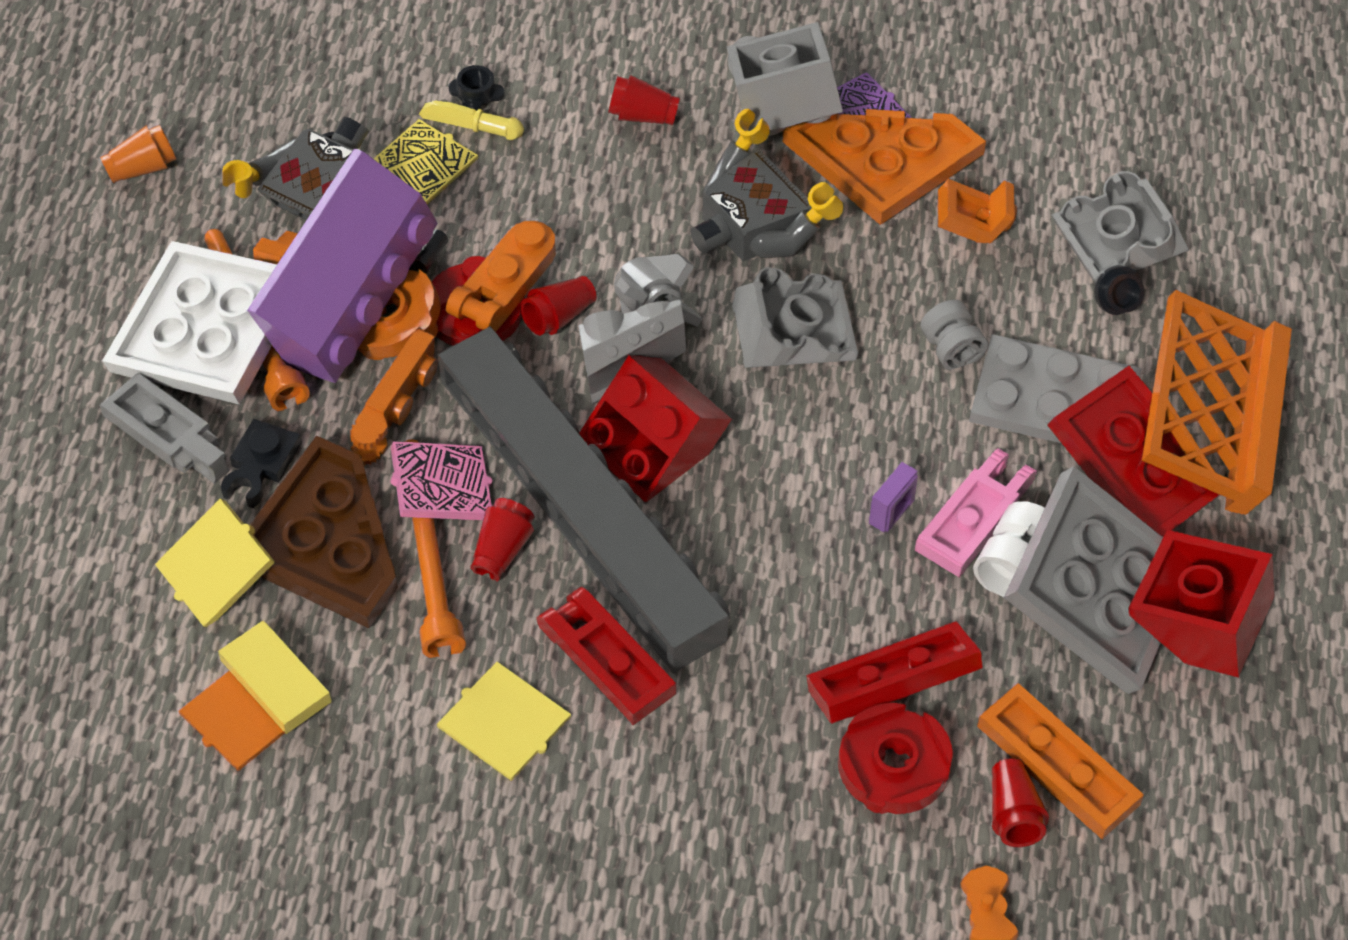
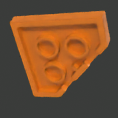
(884, 157)

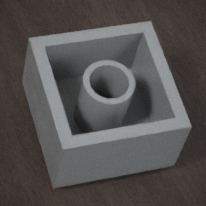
(786, 78)

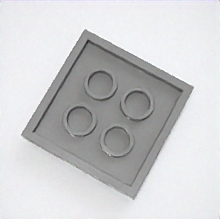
(1084, 576)

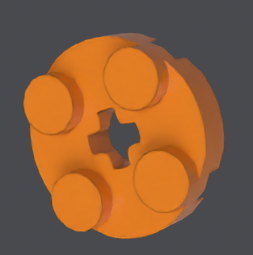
(416, 309)

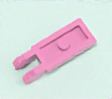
(972, 514)

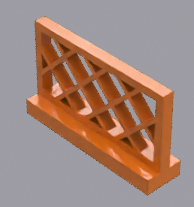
(1256, 418)

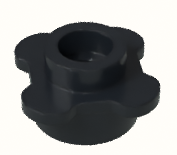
(475, 77)

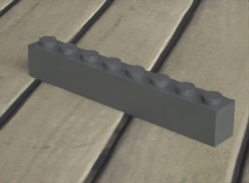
(585, 500)

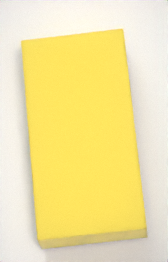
(274, 676)

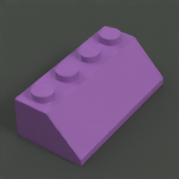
(342, 267)

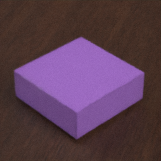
(893, 497)

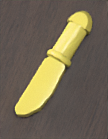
(470, 118)

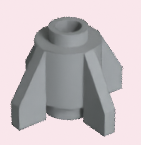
(654, 280)

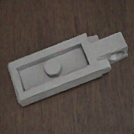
(165, 427)

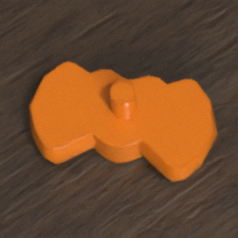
(987, 905)

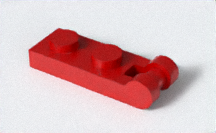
(608, 655)

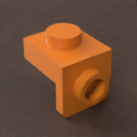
(975, 213)

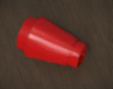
(642, 102)
(556, 304)
(501, 537)
(1016, 805)

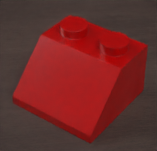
(1205, 600)

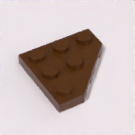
(328, 535)

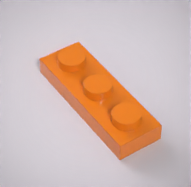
(1060, 761)

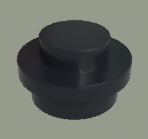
(1119, 290)

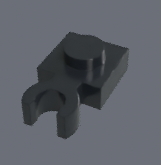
(260, 454)

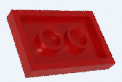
(1107, 441)

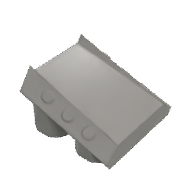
(1120, 227)
(793, 320)
(611, 336)

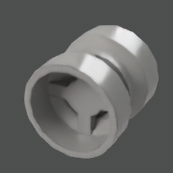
(951, 330)

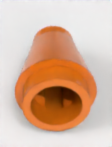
(139, 154)

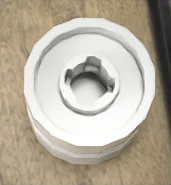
(1006, 548)

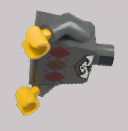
(298, 171)
(755, 204)

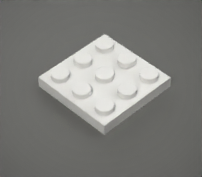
(195, 324)

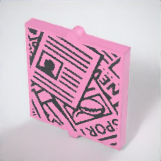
(440, 480)

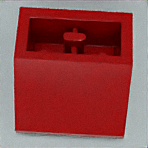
(653, 425)

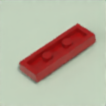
(894, 671)

